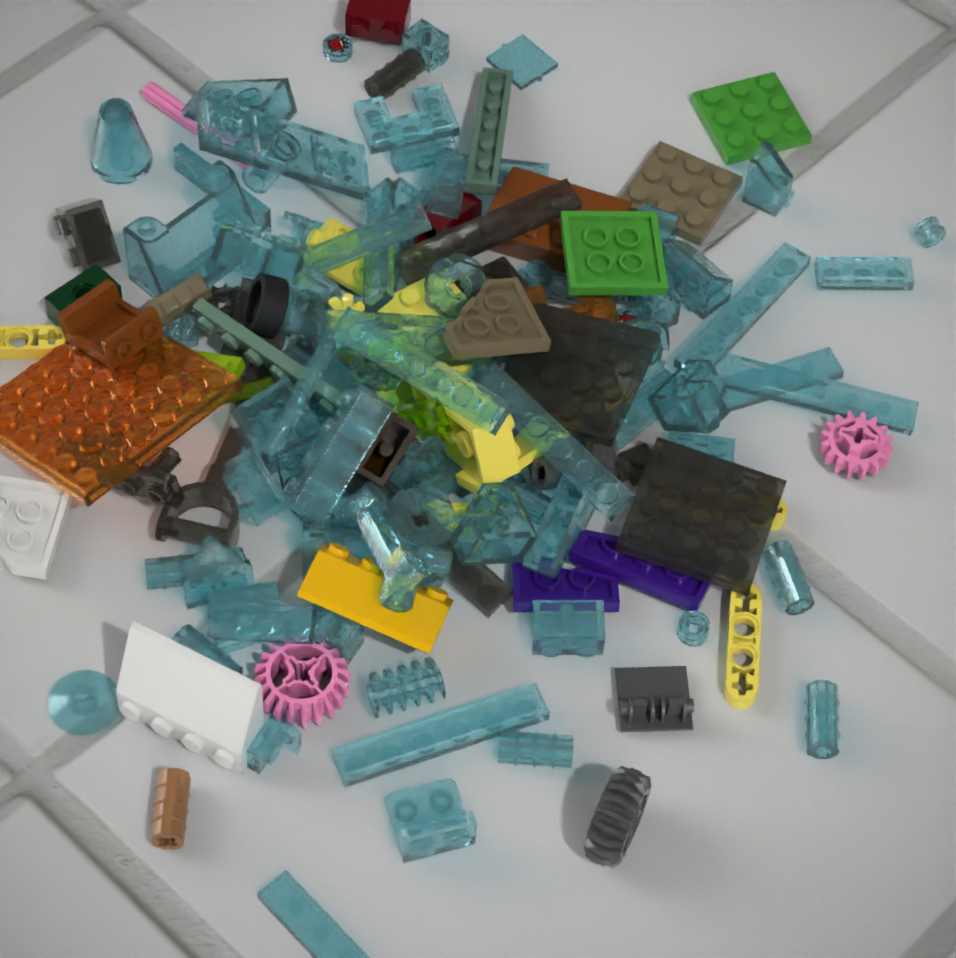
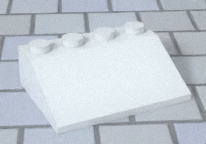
(189, 697)

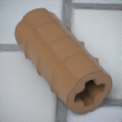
(170, 808)

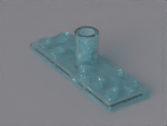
(280, 148)

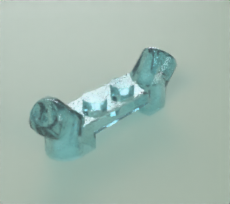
(402, 569)

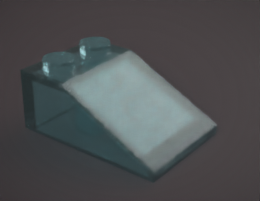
(263, 95)

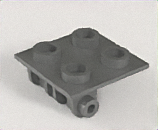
(654, 699)

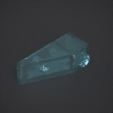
(559, 530)

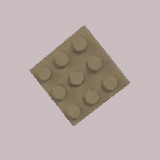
(683, 187)

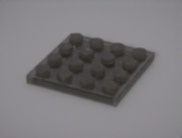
(587, 372)
(701, 516)

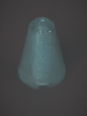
(119, 144)

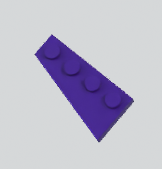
(598, 554)

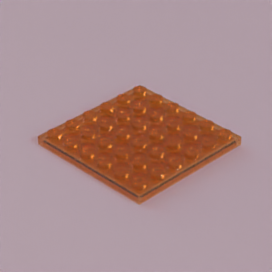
(101, 424)

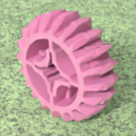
(299, 693)

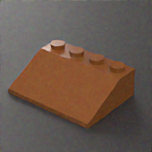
(545, 241)

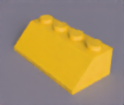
(352, 590)

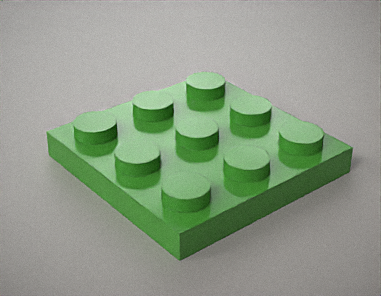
(748, 113)
(613, 253)

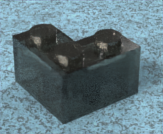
(89, 234)

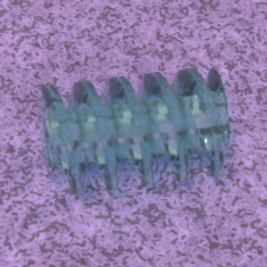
(404, 686)

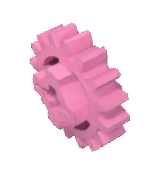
(856, 445)

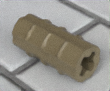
(180, 298)

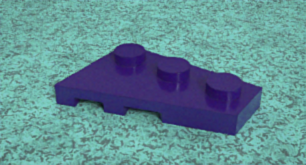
(567, 585)

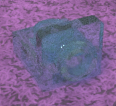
(269, 743)

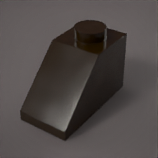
(387, 449)

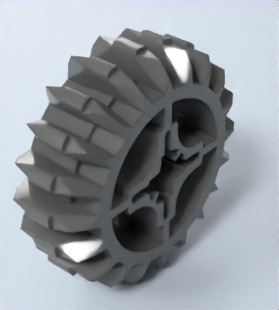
(617, 816)

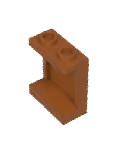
(108, 325)

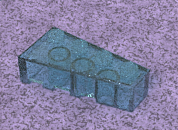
(337, 454)

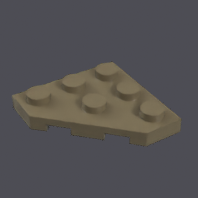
(497, 323)

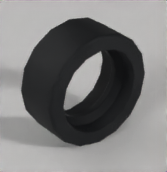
(266, 305)

